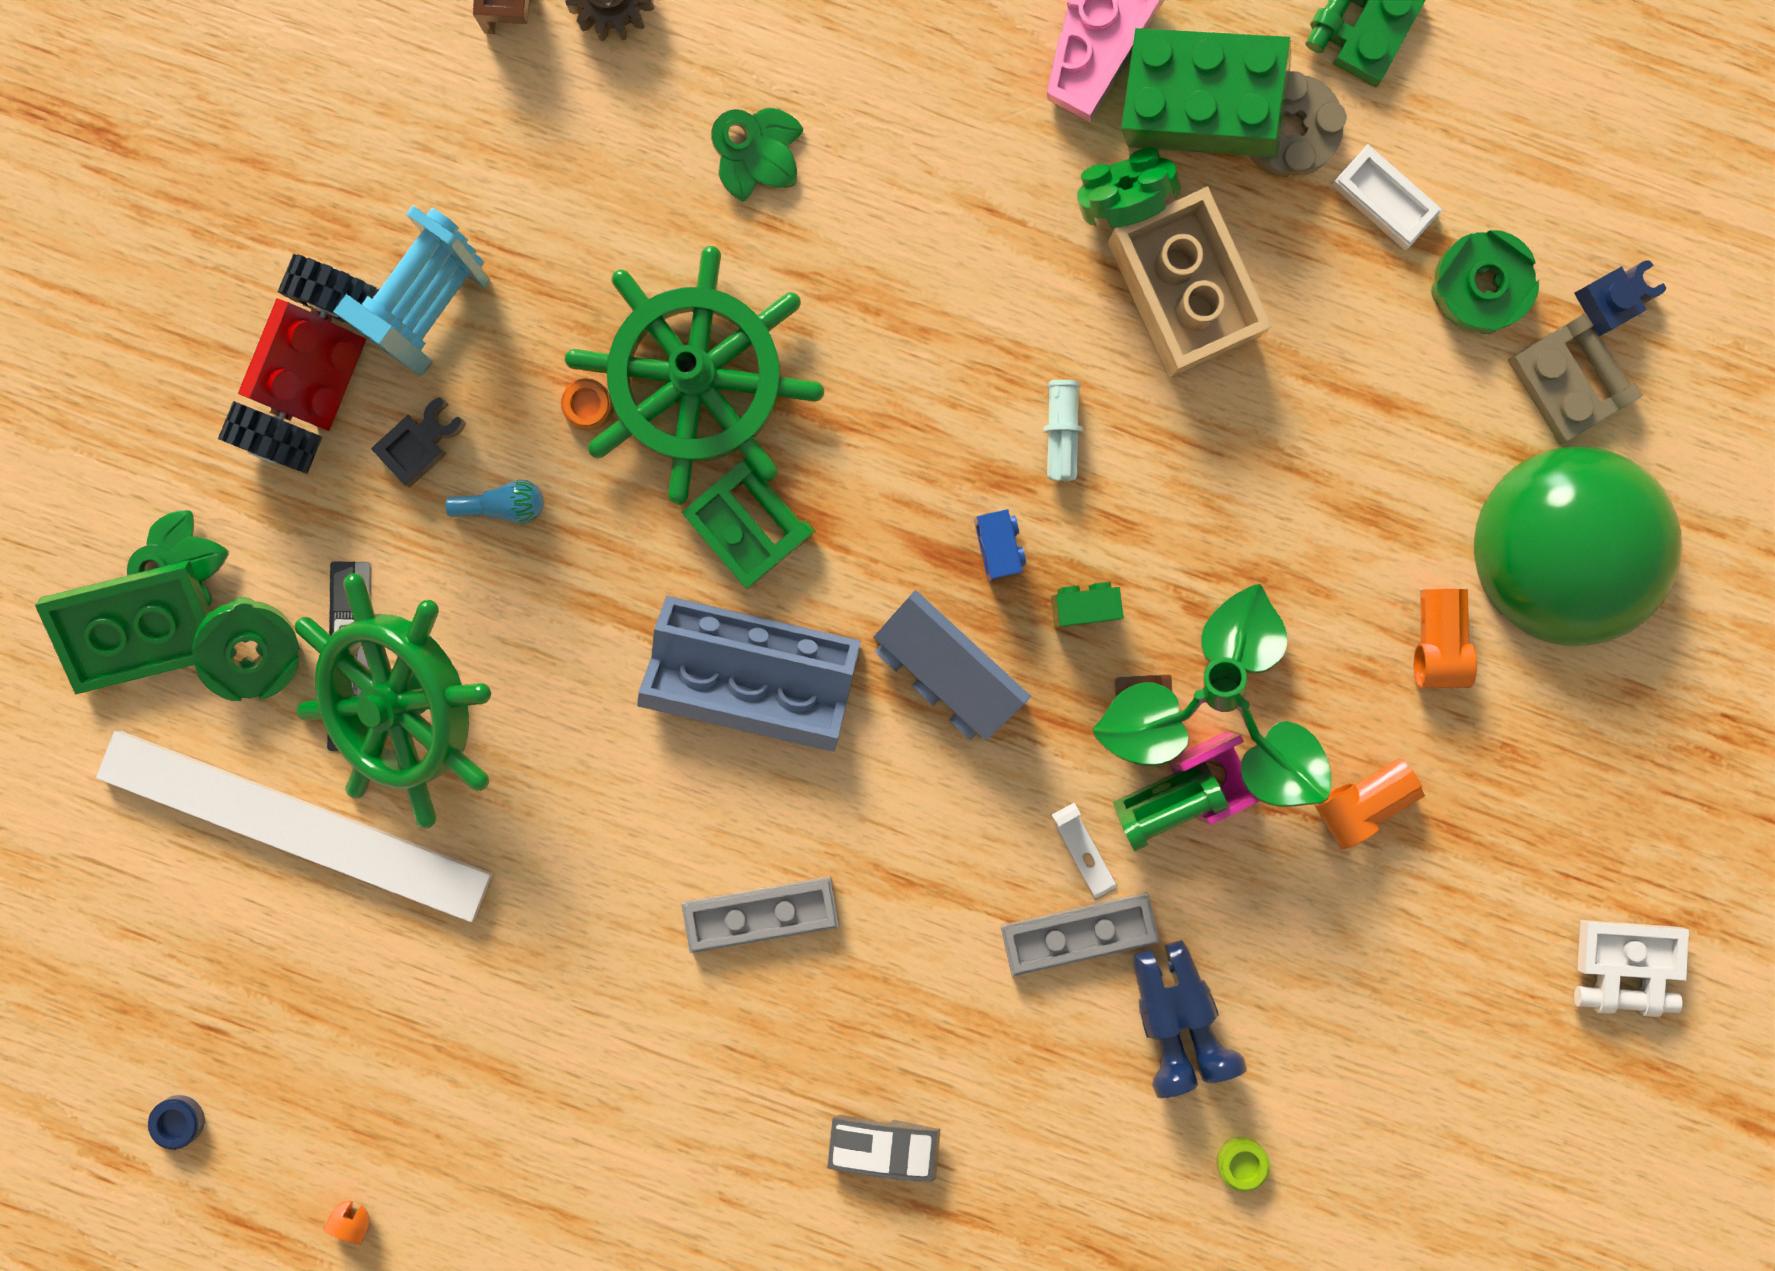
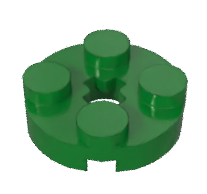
(1128, 189)
(1514, 276)
(245, 622)

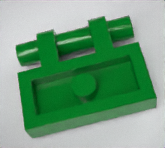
(1373, 39)

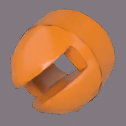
(348, 1226)

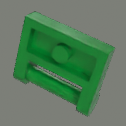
(735, 533)
(1169, 804)

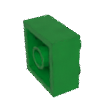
(1079, 607)

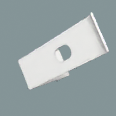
(1079, 843)

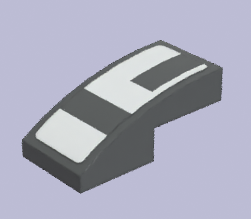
(884, 1149)

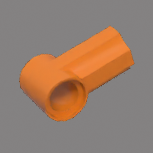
(1444, 653)
(1359, 808)

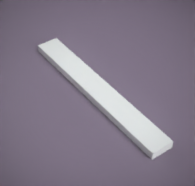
(294, 825)

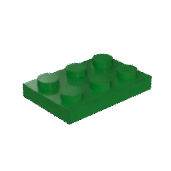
(125, 626)

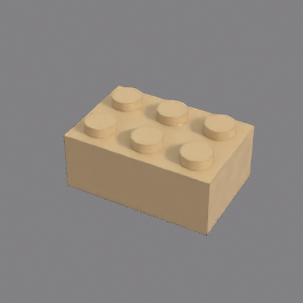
(1189, 283)

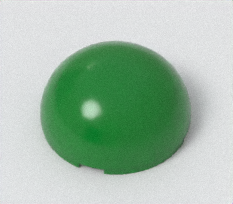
(1577, 546)

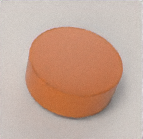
(586, 404)

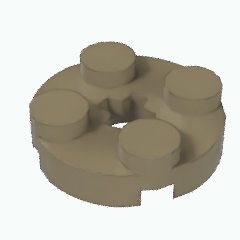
(1324, 118)

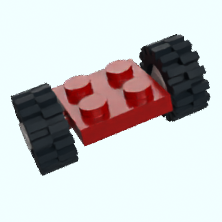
(298, 366)

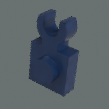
(1617, 297)

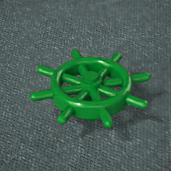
(694, 374)
(392, 701)

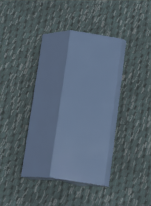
(749, 673)

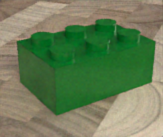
(1207, 92)

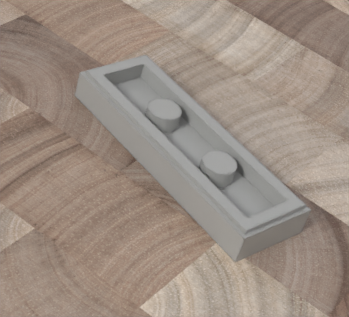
(760, 914)
(1079, 934)

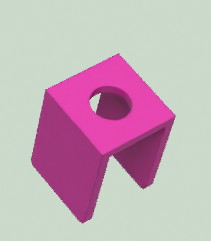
(1222, 751)

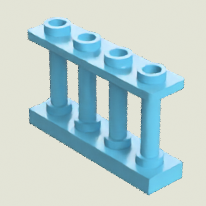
(416, 290)

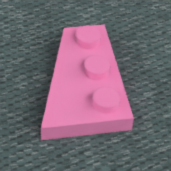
(1095, 50)

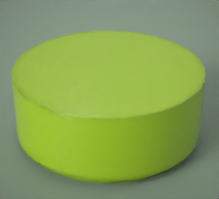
(1243, 1164)

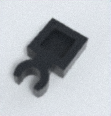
(413, 447)

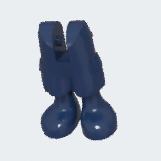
(1181, 1006)

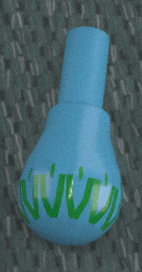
(512, 502)

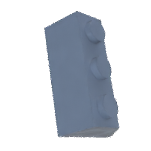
(949, 668)

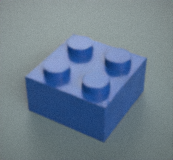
(998, 545)

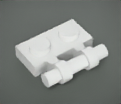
(1631, 951)

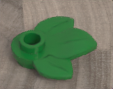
(763, 153)
(172, 542)

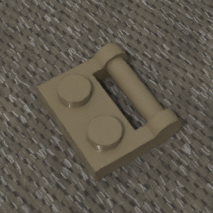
(1560, 385)

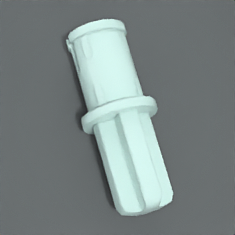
(1063, 430)

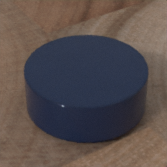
(176, 1122)

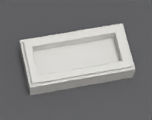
(1386, 197)

